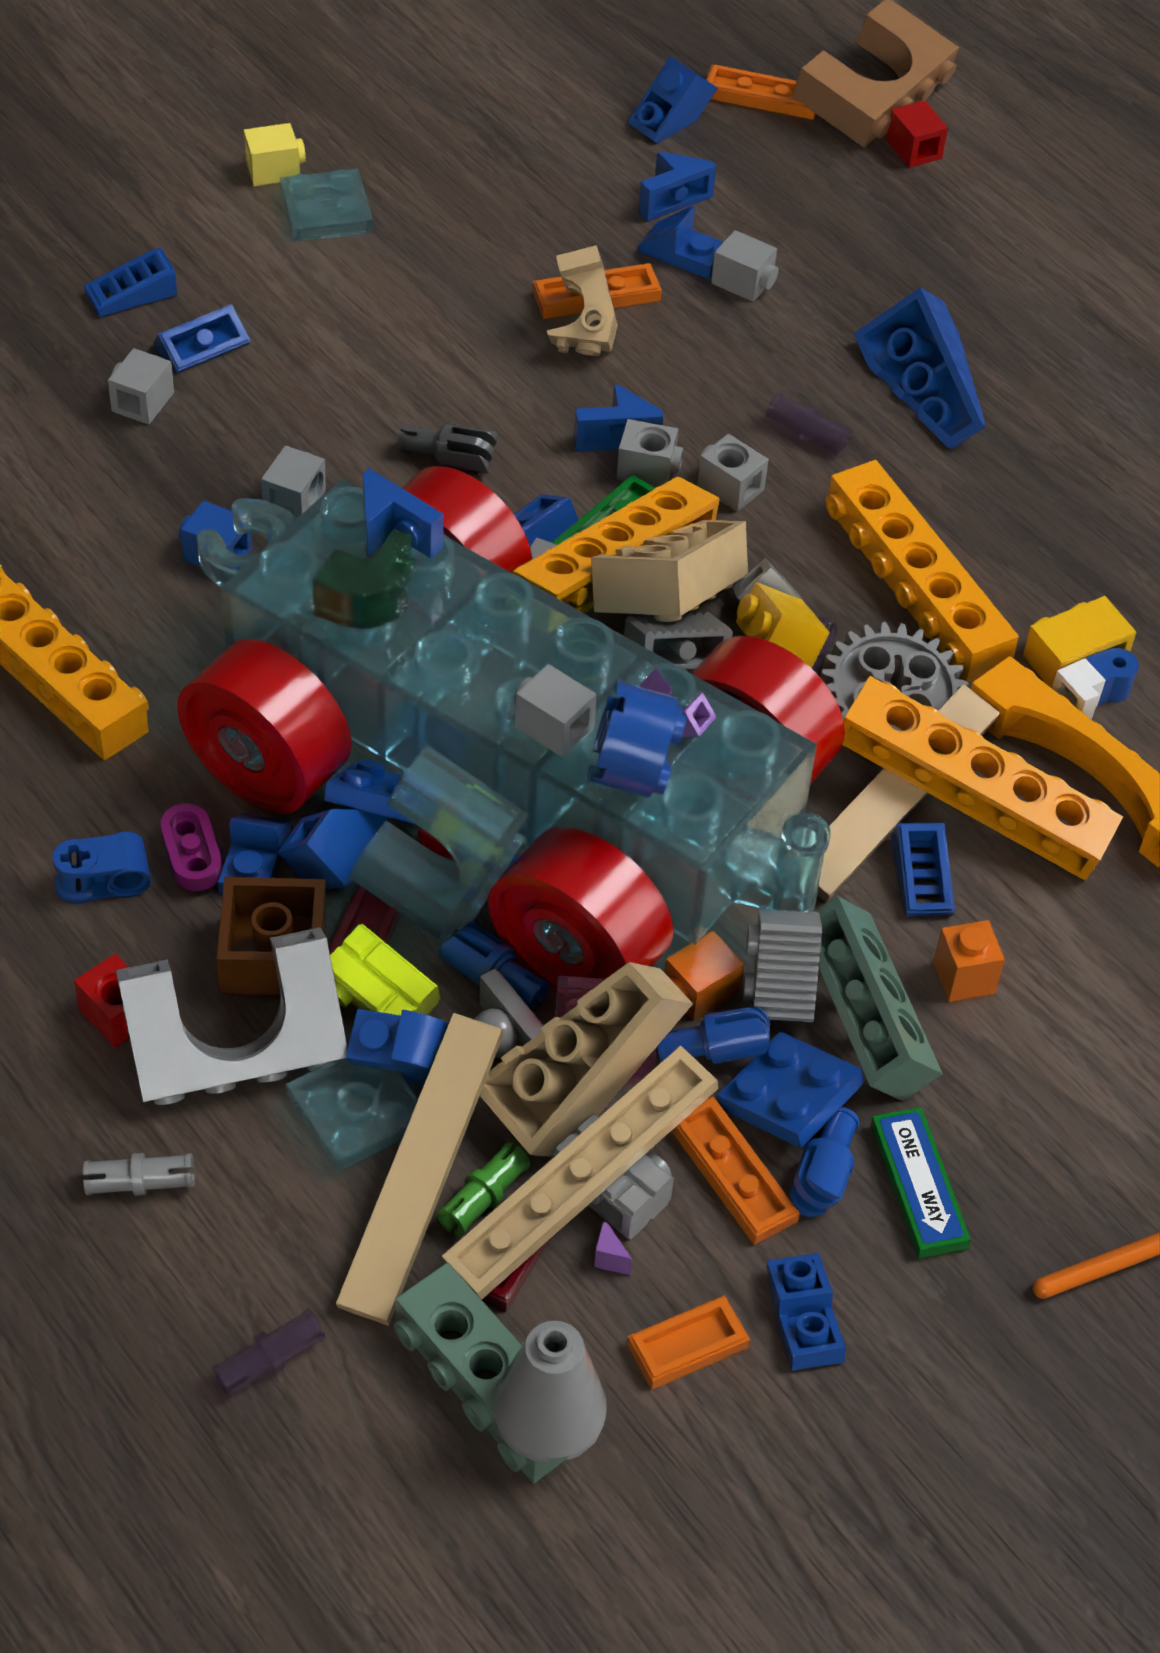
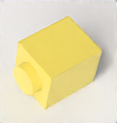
(272, 153)

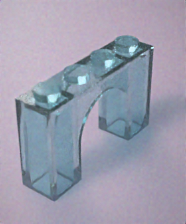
(472, 825)

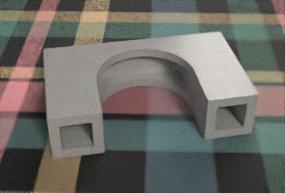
(304, 1033)

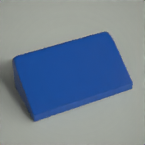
(202, 339)
(546, 517)

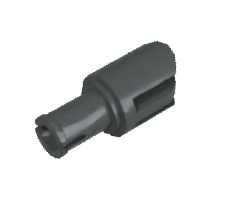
(451, 445)

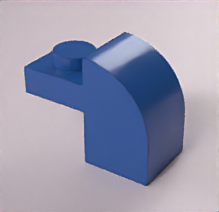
(396, 1042)

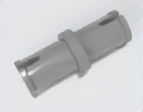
(138, 1174)

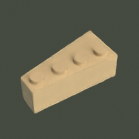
(671, 570)
(583, 1057)

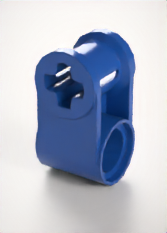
(105, 865)

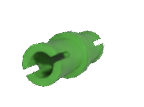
(483, 1189)

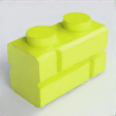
(379, 977)

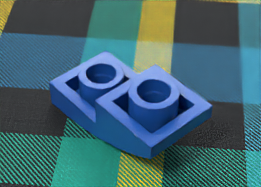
(805, 1311)

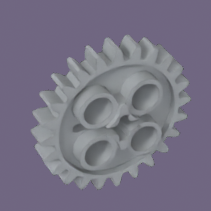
(848, 667)

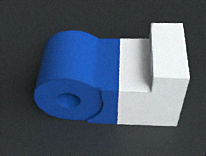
(1097, 679)

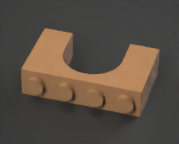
(864, 105)

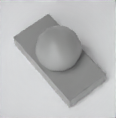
(507, 1011)

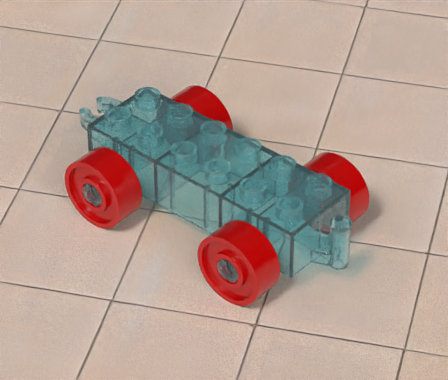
(602, 865)

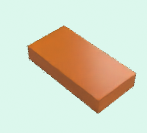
(688, 1342)

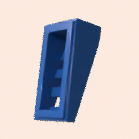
(146, 279)
(923, 836)

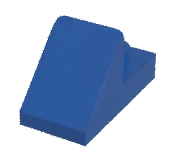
(676, 185)
(679, 245)
(604, 426)
(392, 508)
(254, 847)

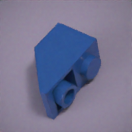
(672, 101)
(330, 844)

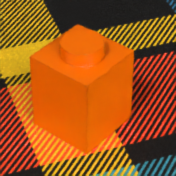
(968, 960)
(706, 973)

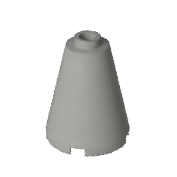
(550, 1396)

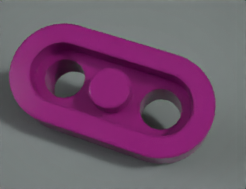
(192, 851)

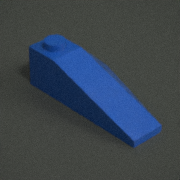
(925, 365)

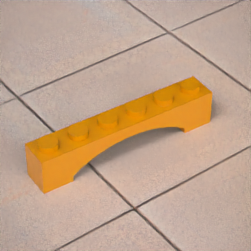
(1048, 719)

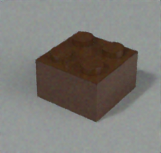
(254, 913)

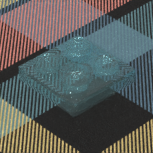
(326, 204)
(353, 1109)

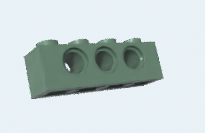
(873, 1002)
(448, 1304)

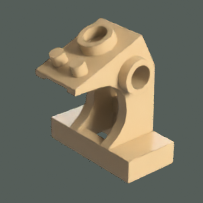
(585, 274)

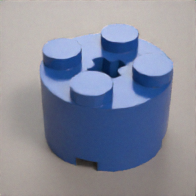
(636, 740)

